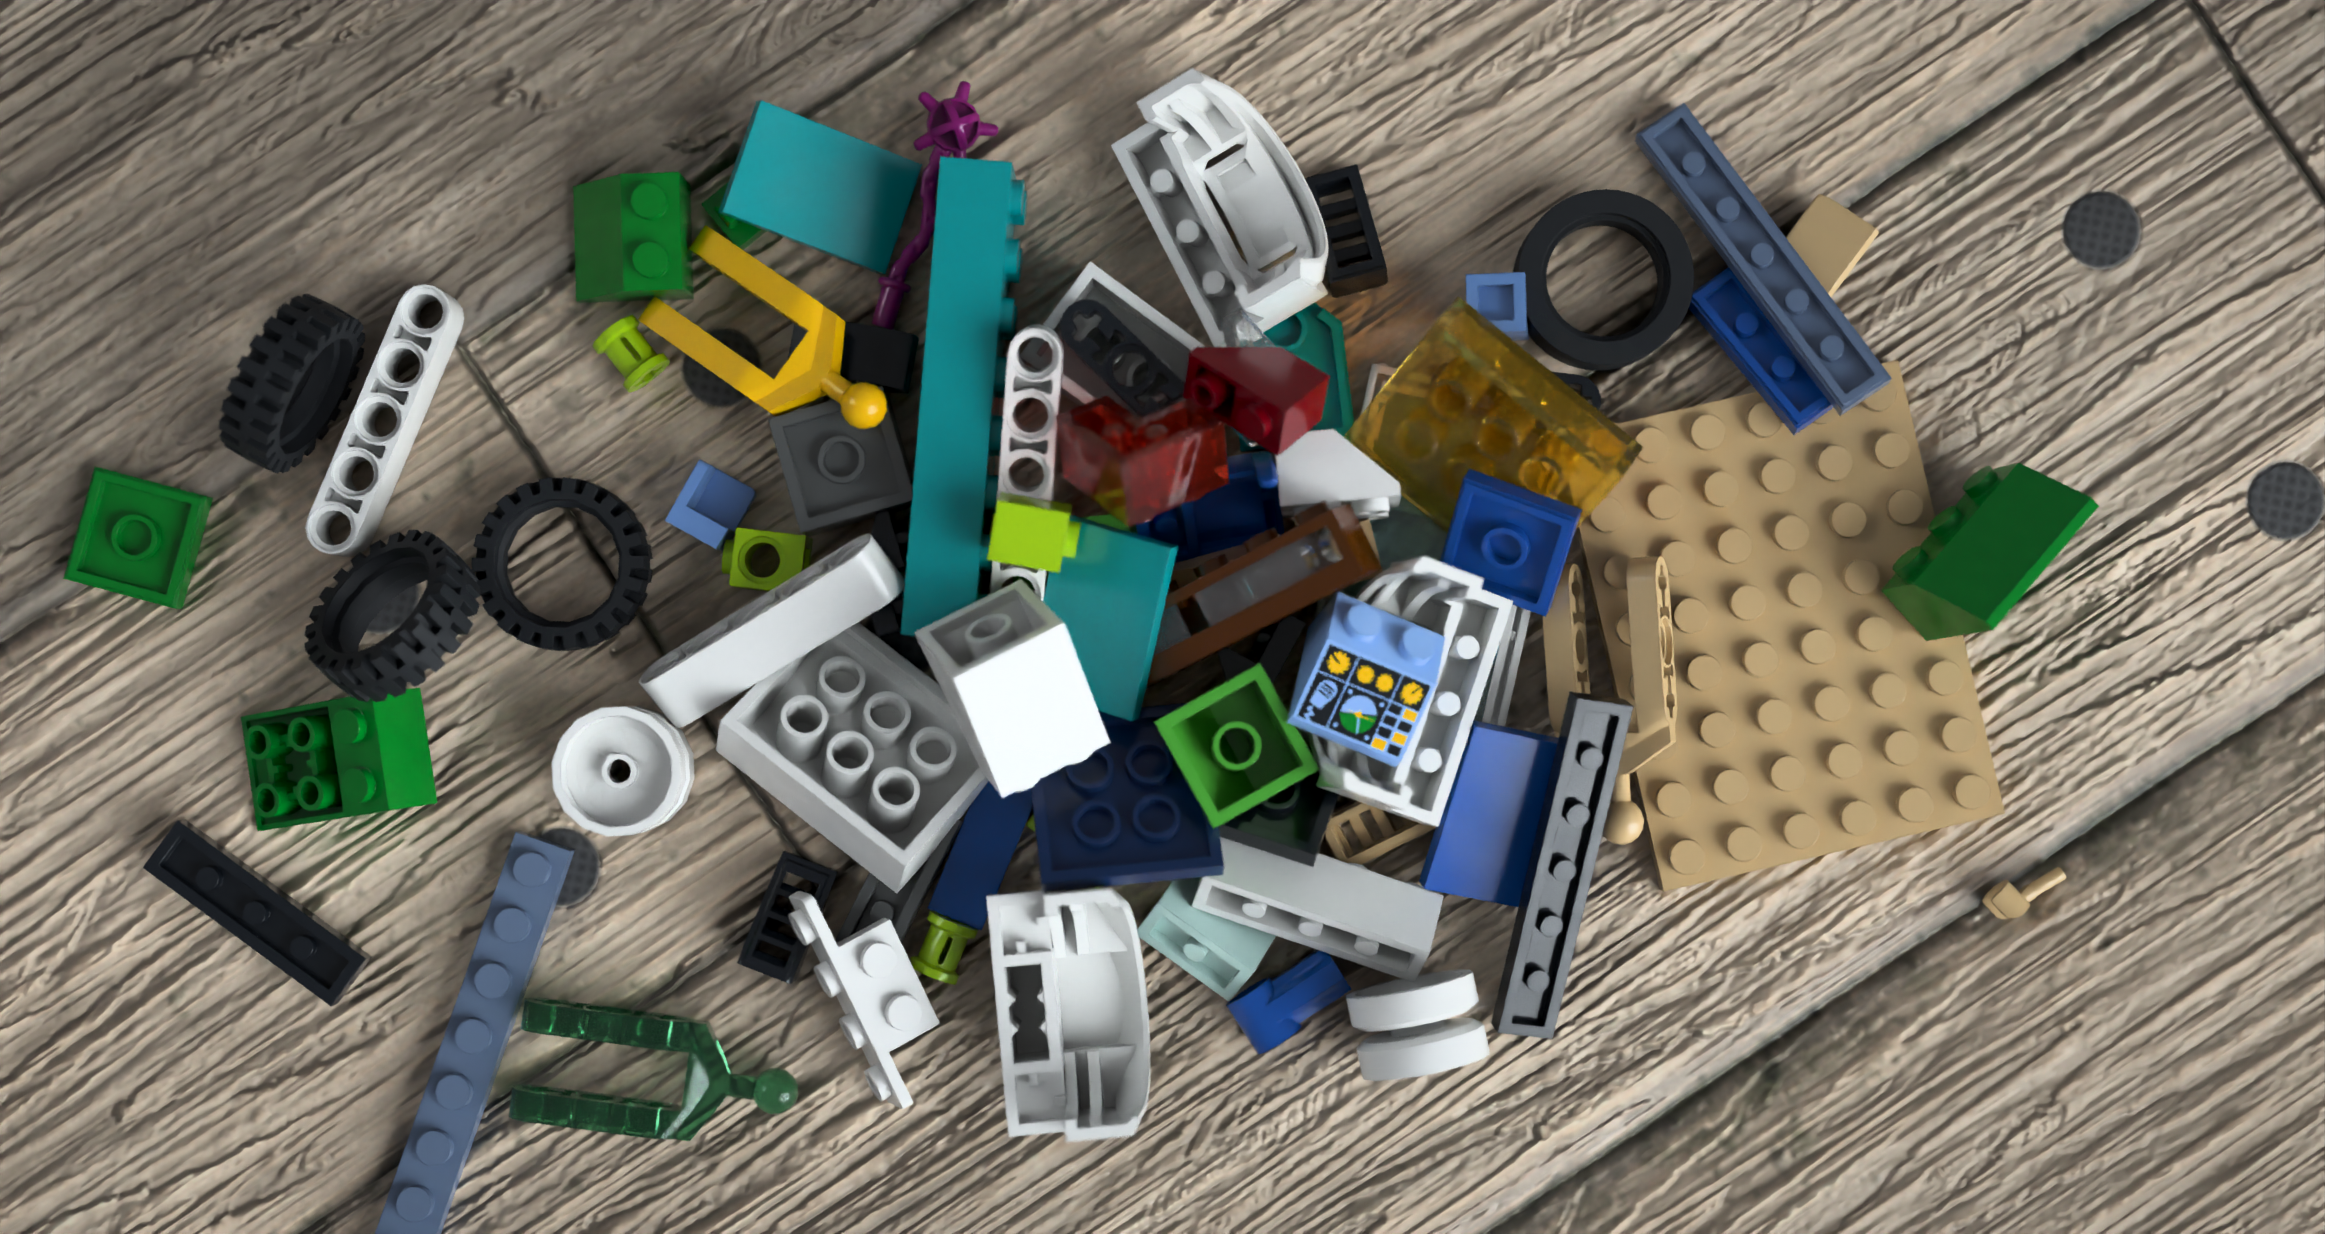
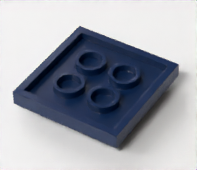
(1122, 814)

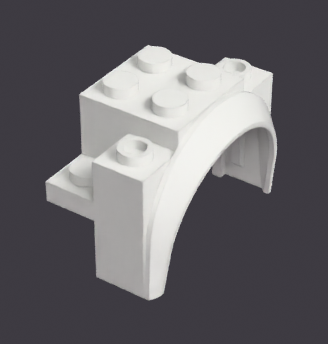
(1072, 1009)

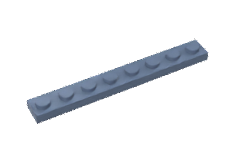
(476, 1036)

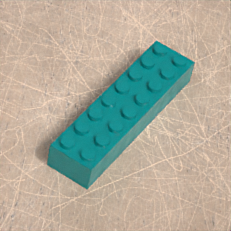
(962, 386)

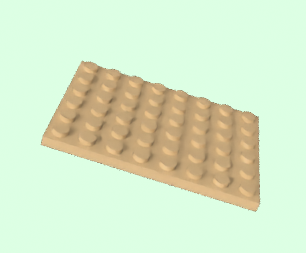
(1798, 683)

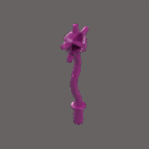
(952, 128)

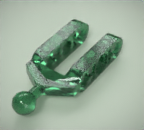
(706, 1082)

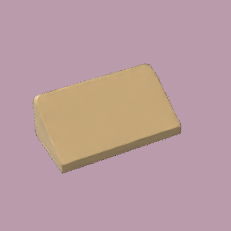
(1830, 240)

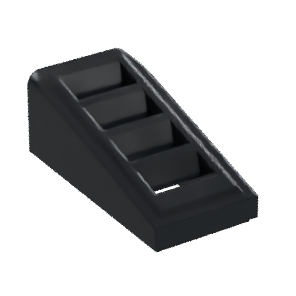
(1358, 276)
(768, 964)

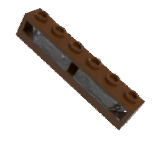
(1261, 586)

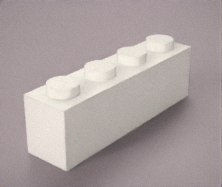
(1326, 907)

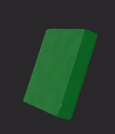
(138, 538)

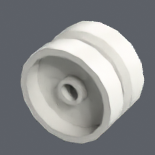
(588, 765)
(1419, 1033)

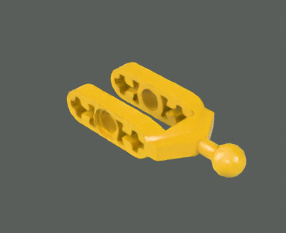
(809, 371)

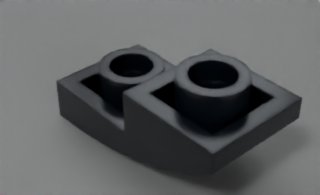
(873, 355)
(893, 540)

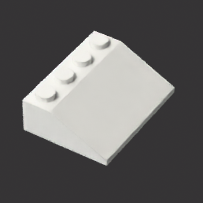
(858, 751)

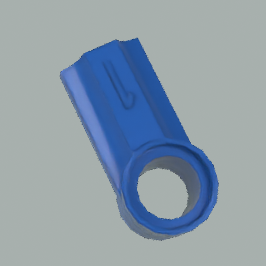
(1277, 1006)

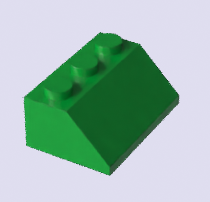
(1986, 551)

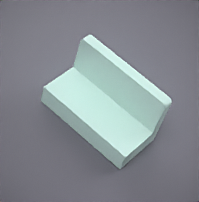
(1201, 943)

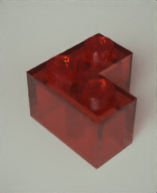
(1142, 463)

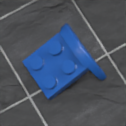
(1226, 514)

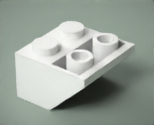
(1333, 470)

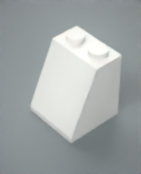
(1014, 687)

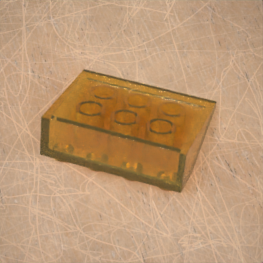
(1492, 408)

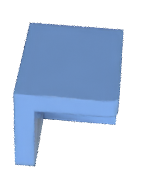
(1501, 301)
(711, 505)

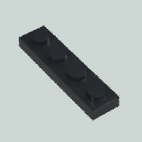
(257, 912)

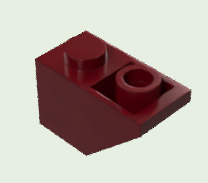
(1258, 392)

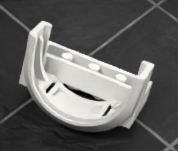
(1255, 188)
(1473, 625)

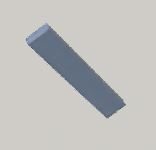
(1762, 259)

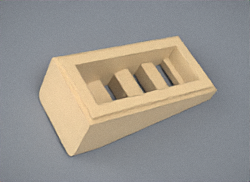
(1340, 846)

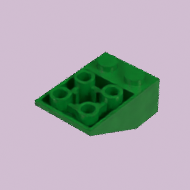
(338, 760)

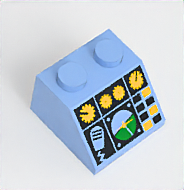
(1365, 678)

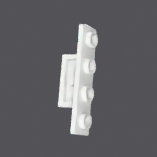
(875, 989)

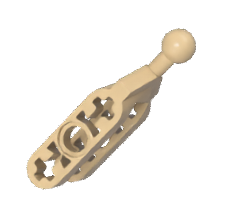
(1652, 674)

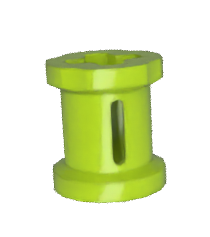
(623, 337)
(942, 948)

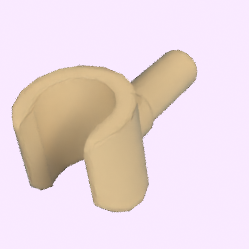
(2008, 902)

